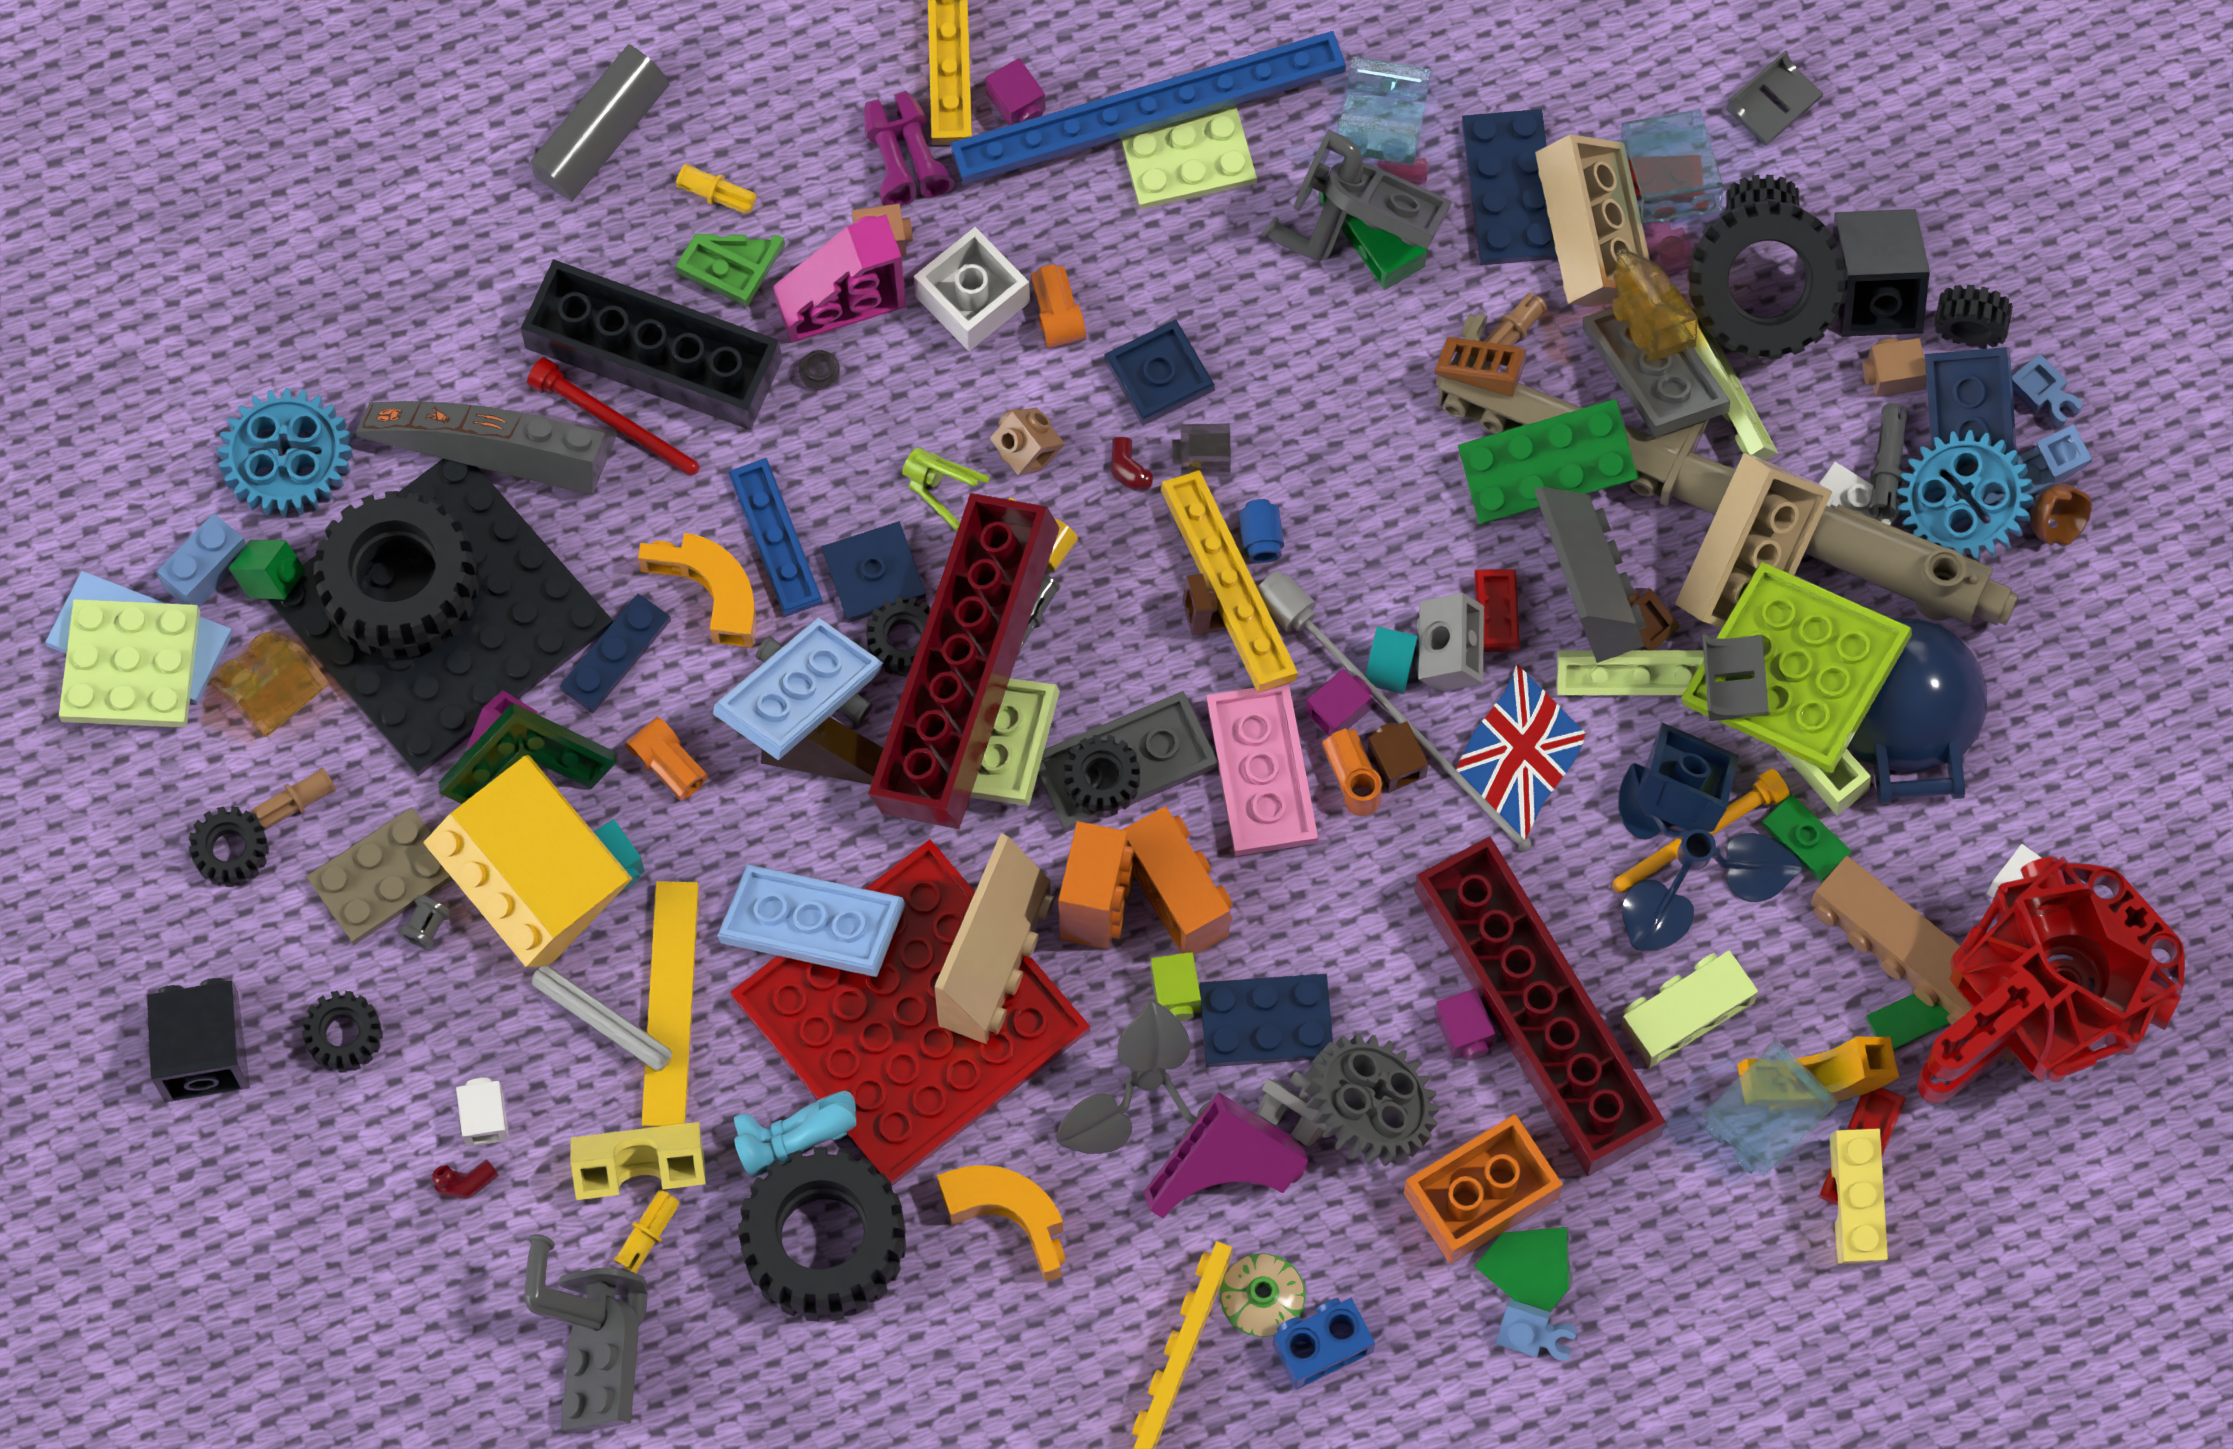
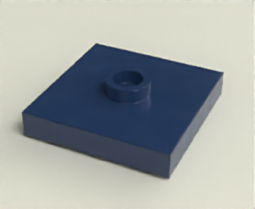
(1159, 372)
(872, 570)

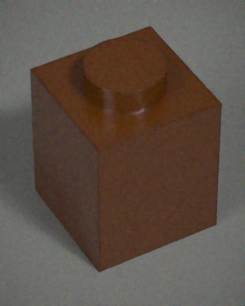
(1397, 755)

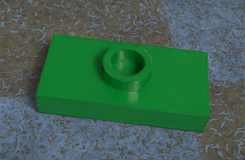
(1806, 837)

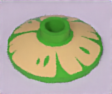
(1262, 1315)

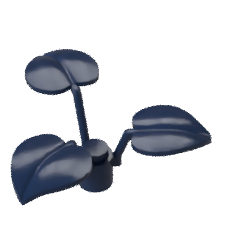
(1659, 916)

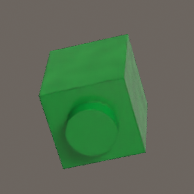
(267, 569)

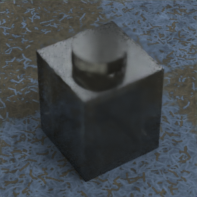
(1203, 449)

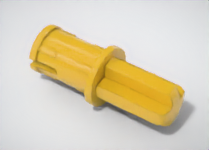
(715, 189)
(647, 1231)

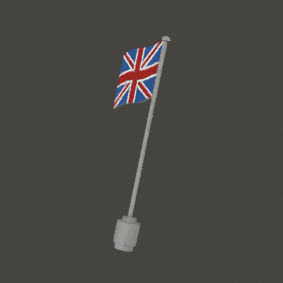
(1513, 753)

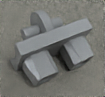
(1281, 1098)

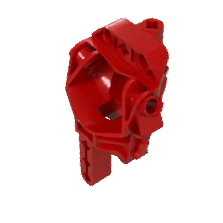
(2045, 1007)

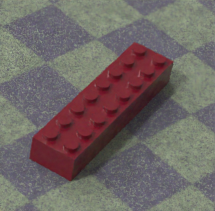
(964, 661)
(1539, 1006)

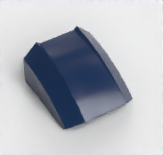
(1686, 780)

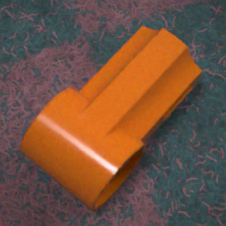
(1058, 313)
(662, 754)
(1353, 771)

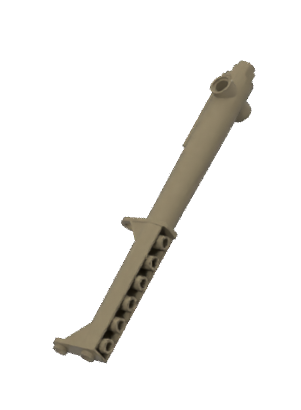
(1667, 467)

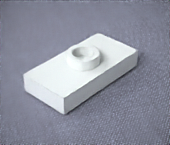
(1852, 492)

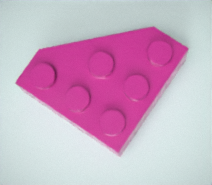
(843, 281)

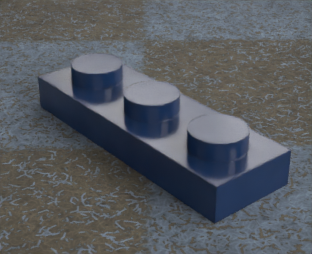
(615, 653)

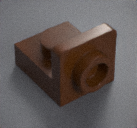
(1201, 606)
(1657, 618)

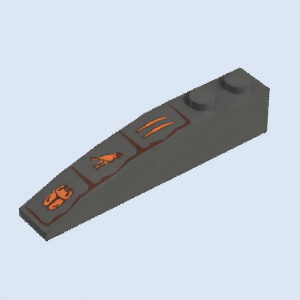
(495, 439)

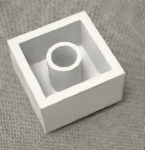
(972, 289)

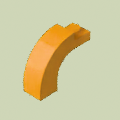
(719, 572)
(1850, 1068)
(1005, 1193)

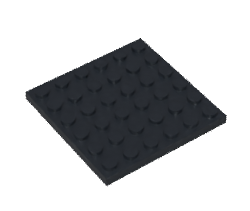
(521, 629)

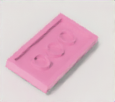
(1261, 770)

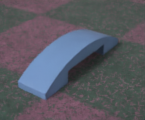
(2047, 465)

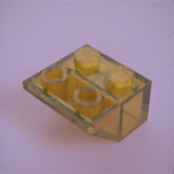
(1652, 307)
(269, 681)

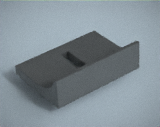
(1786, 86)
(1729, 659)

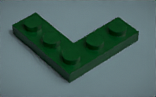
(520, 734)

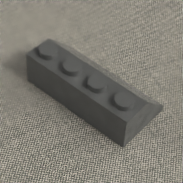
(1592, 572)

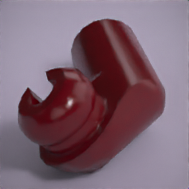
(1126, 469)
(463, 1185)

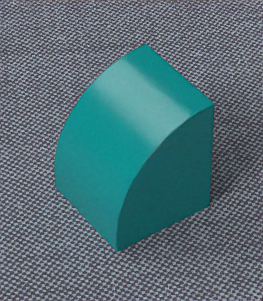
(1391, 659)

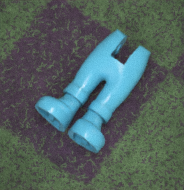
(817, 1122)

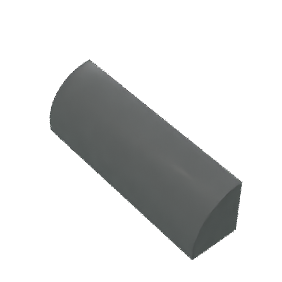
(599, 123)

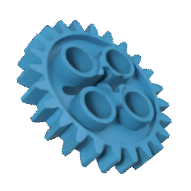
(1993, 474)
(282, 486)

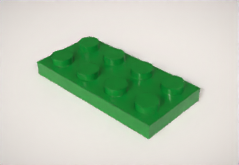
(1566, 452)

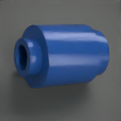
(1261, 531)

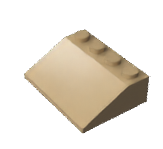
(992, 943)

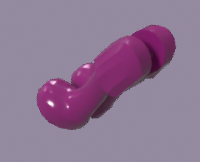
(898, 185)

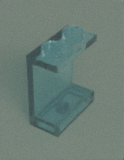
(1384, 109)
(1673, 165)
(1768, 1109)

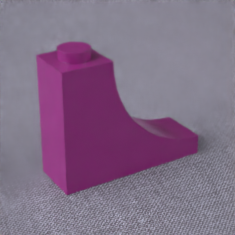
(1226, 1147)

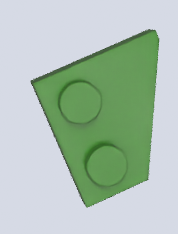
(730, 263)

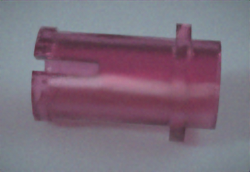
(1408, 172)

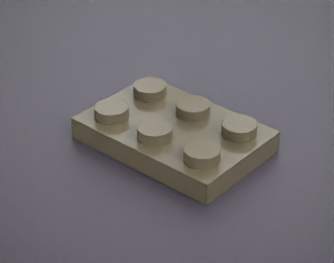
(379, 876)

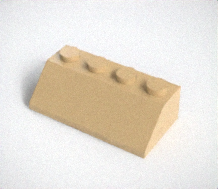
(1590, 213)
(1762, 518)

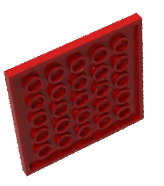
(883, 1035)

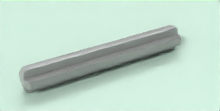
(602, 1018)

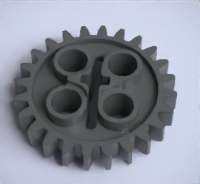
(1371, 1099)

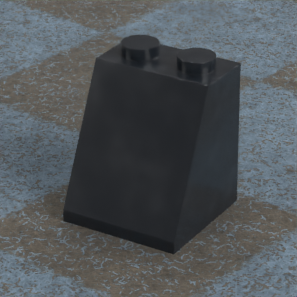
(1884, 272)
(196, 1040)

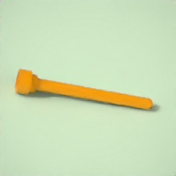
(1768, 789)

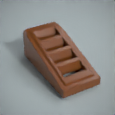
(1492, 380)

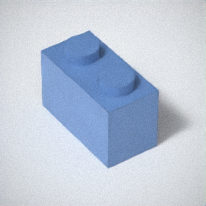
(201, 562)

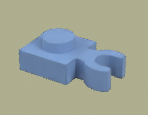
(2042, 386)
(1527, 1328)

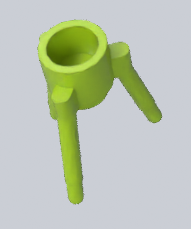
(929, 470)

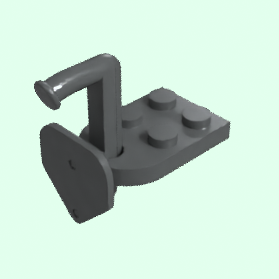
(1365, 193)
(600, 1342)

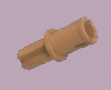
(1520, 319)
(294, 799)

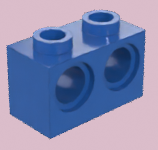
(1329, 1352)

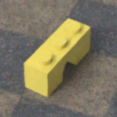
(608, 1159)
(1861, 1206)

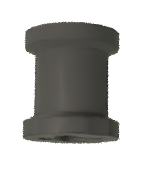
(413, 930)

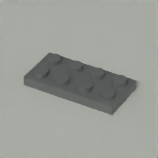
(1665, 391)
(1166, 745)

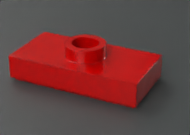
(1498, 594)

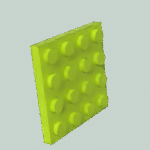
(1820, 664)

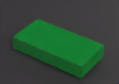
(1907, 1020)

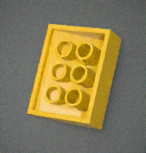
(528, 862)

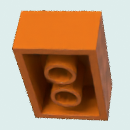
(1178, 882)
(1095, 886)
(1482, 1189)

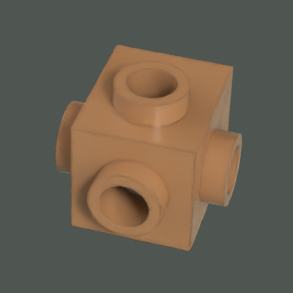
(1026, 440)

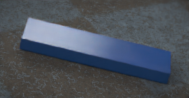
(775, 537)

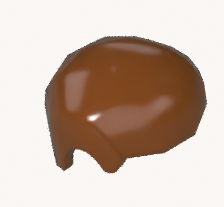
(2066, 506)

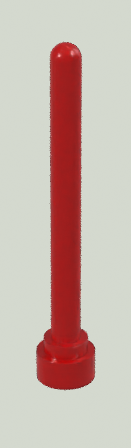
(547, 377)

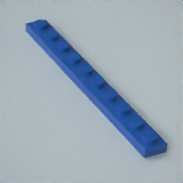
(1148, 107)

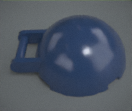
(1924, 715)

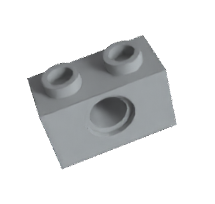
(1450, 642)

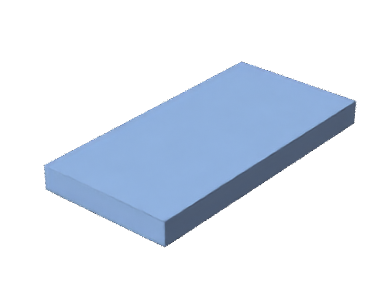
(211, 637)
(797, 688)
(811, 920)

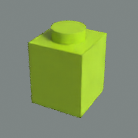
(1176, 984)

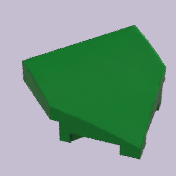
(1530, 1266)

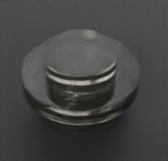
(819, 370)

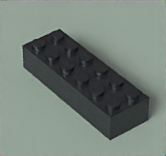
(651, 344)

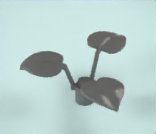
(1147, 1047)

